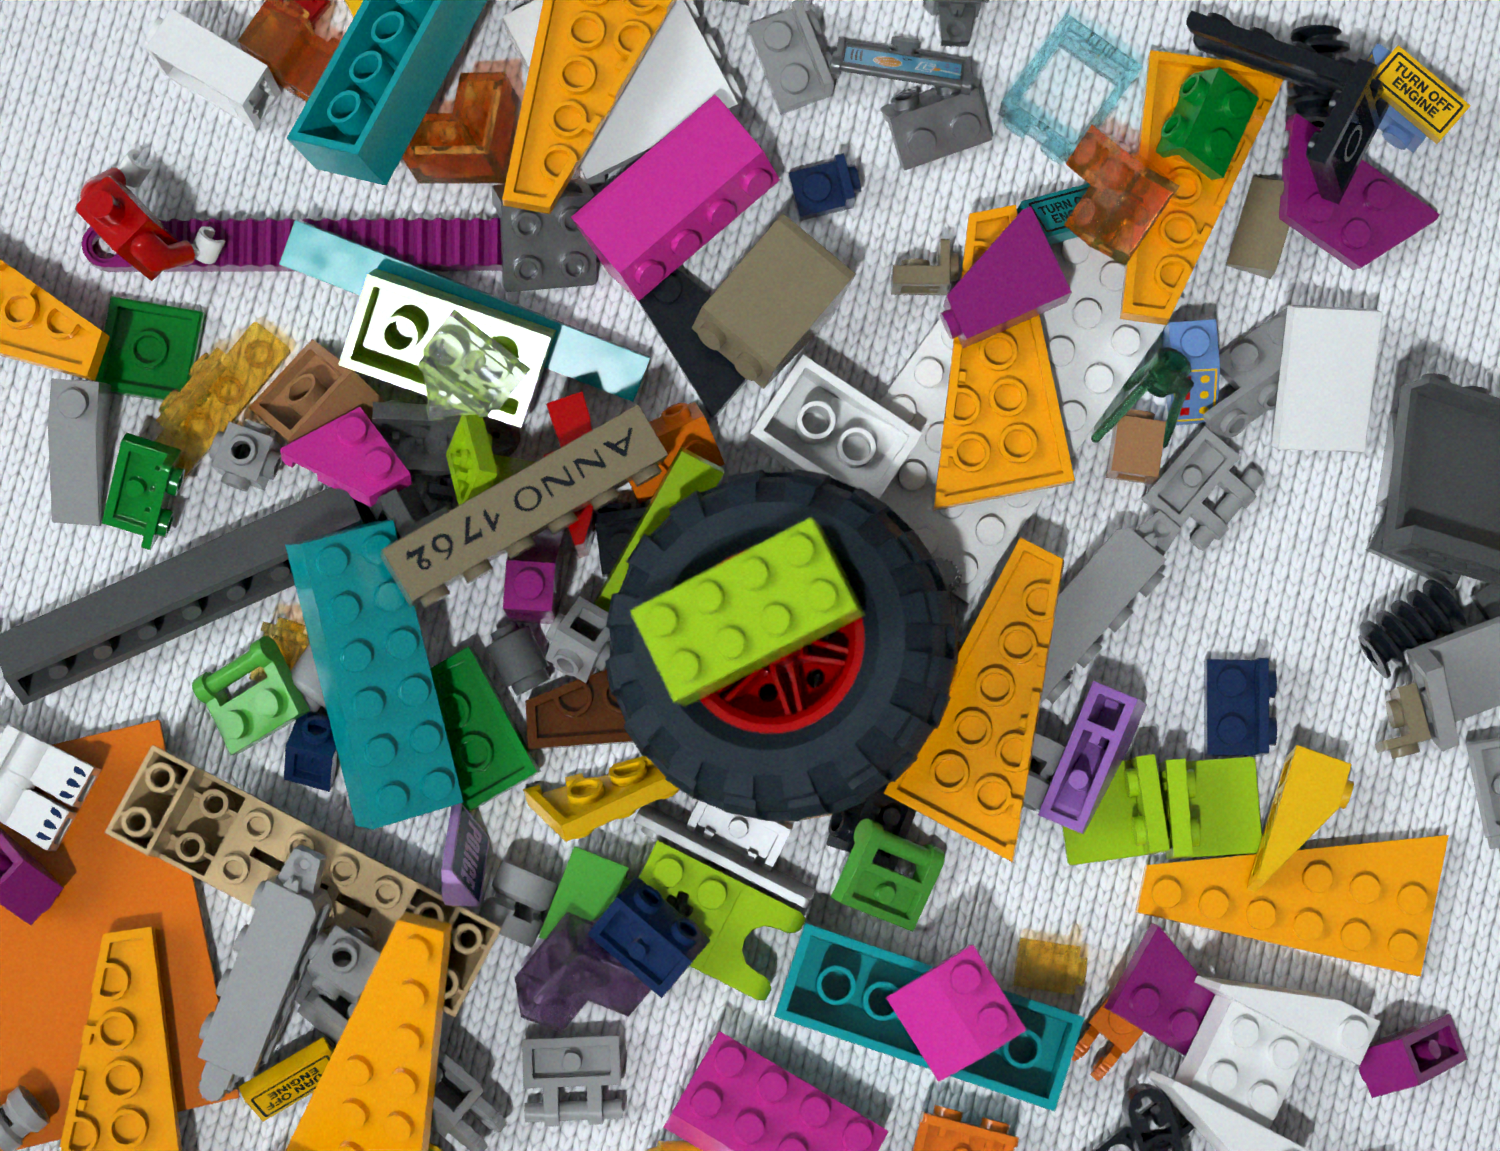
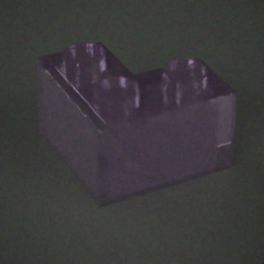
(569, 973)

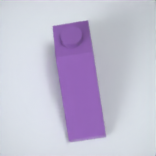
(1092, 756)

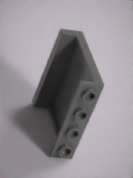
(1446, 479)

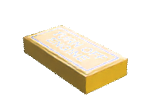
(1419, 95)
(287, 1080)

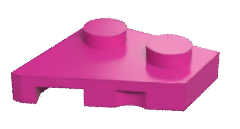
(350, 457)

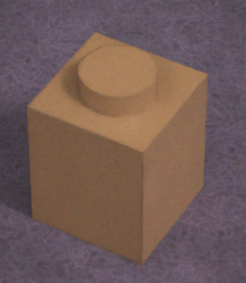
(1136, 448)

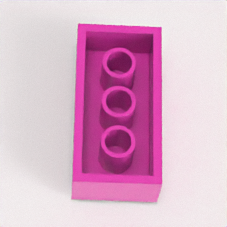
(755, 1105)

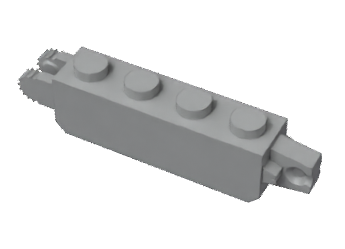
(1101, 594)
(265, 973)
(454, 1087)

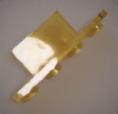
(218, 393)

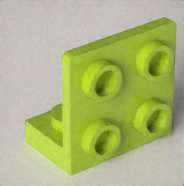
(473, 463)
(1210, 807)
(1127, 819)

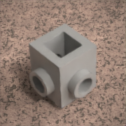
(254, 470)
(579, 640)
(338, 946)

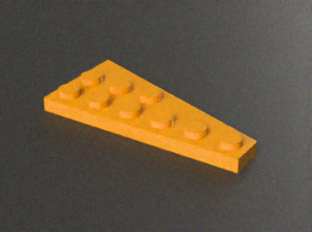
(980, 756)
(386, 1061)

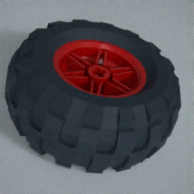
(810, 745)

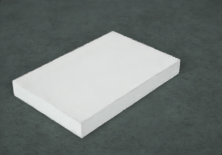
(1326, 378)

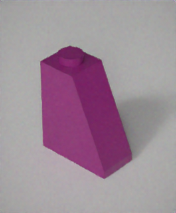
(1006, 284)
(535, 581)

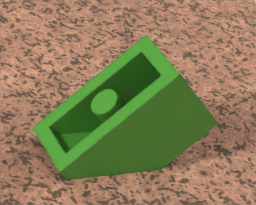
(586, 888)

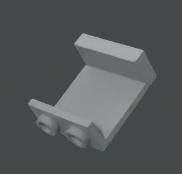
(1457, 678)

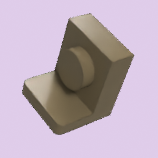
(920, 278)
(1407, 714)

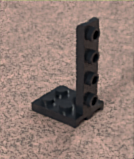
(1355, 95)

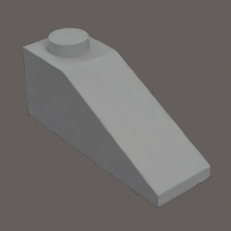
(77, 449)

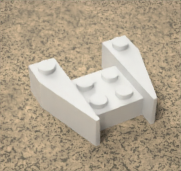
(1251, 1055)

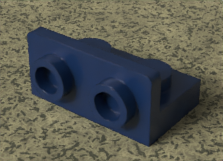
(1238, 707)
(649, 936)

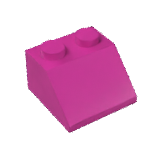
(956, 1013)

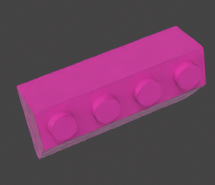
(675, 198)

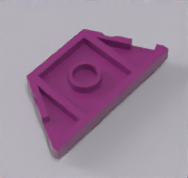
(1366, 222)

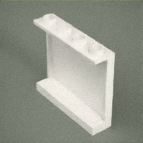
(665, 89)

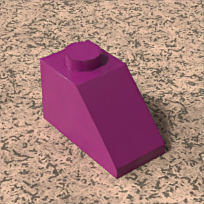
(24, 882)
(1411, 1056)

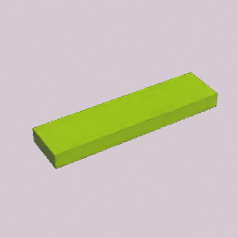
(684, 476)

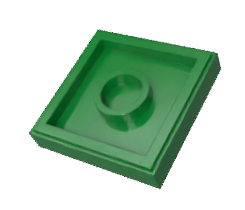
(149, 348)

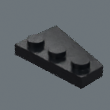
(672, 312)

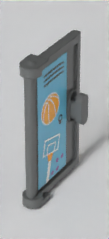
(903, 63)

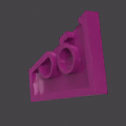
(1160, 993)

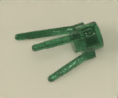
(1161, 377)

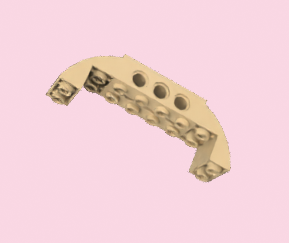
(241, 840)

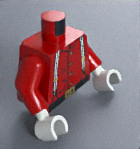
(133, 228)

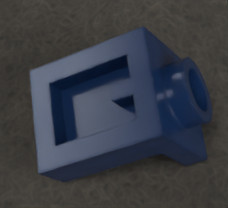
(824, 188)
(311, 752)

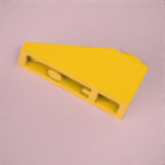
(1306, 796)

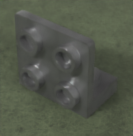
(544, 247)

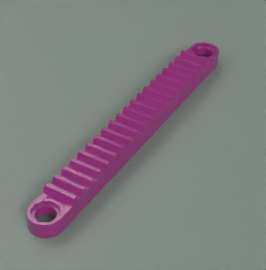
(260, 244)

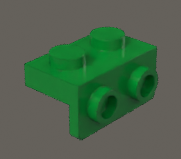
(1208, 121)
(142, 488)

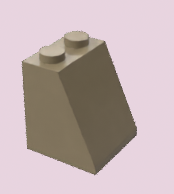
(773, 302)

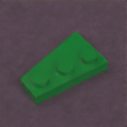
(480, 731)

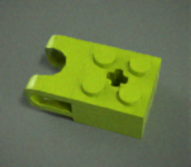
(723, 912)

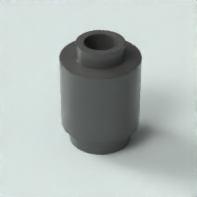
(518, 658)

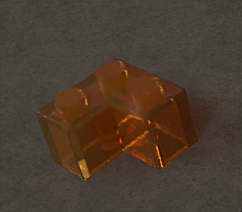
(288, 46)
(473, 140)
(1122, 195)

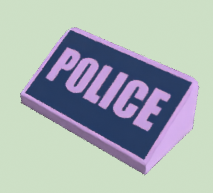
(463, 859)

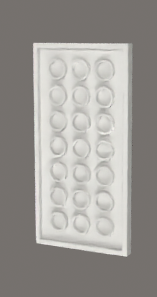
(1089, 362)

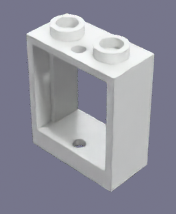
(212, 68)

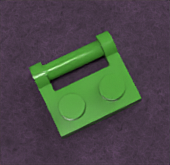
(257, 710)
(883, 890)

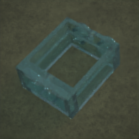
(1092, 52)

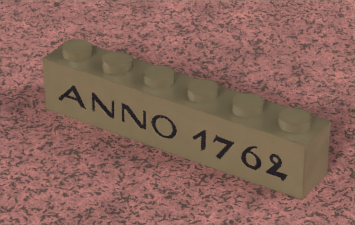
(524, 506)

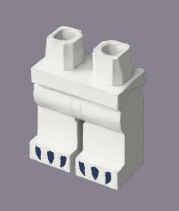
(32, 763)

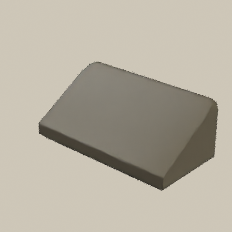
(1259, 230)

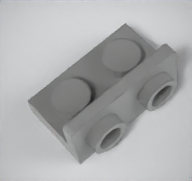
(792, 57)

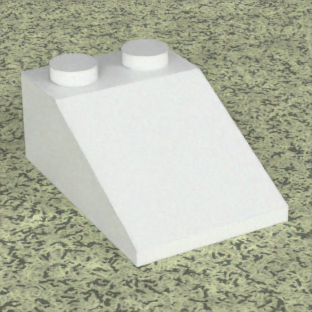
(833, 430)

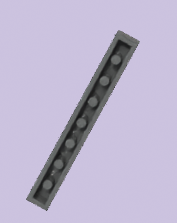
(166, 598)

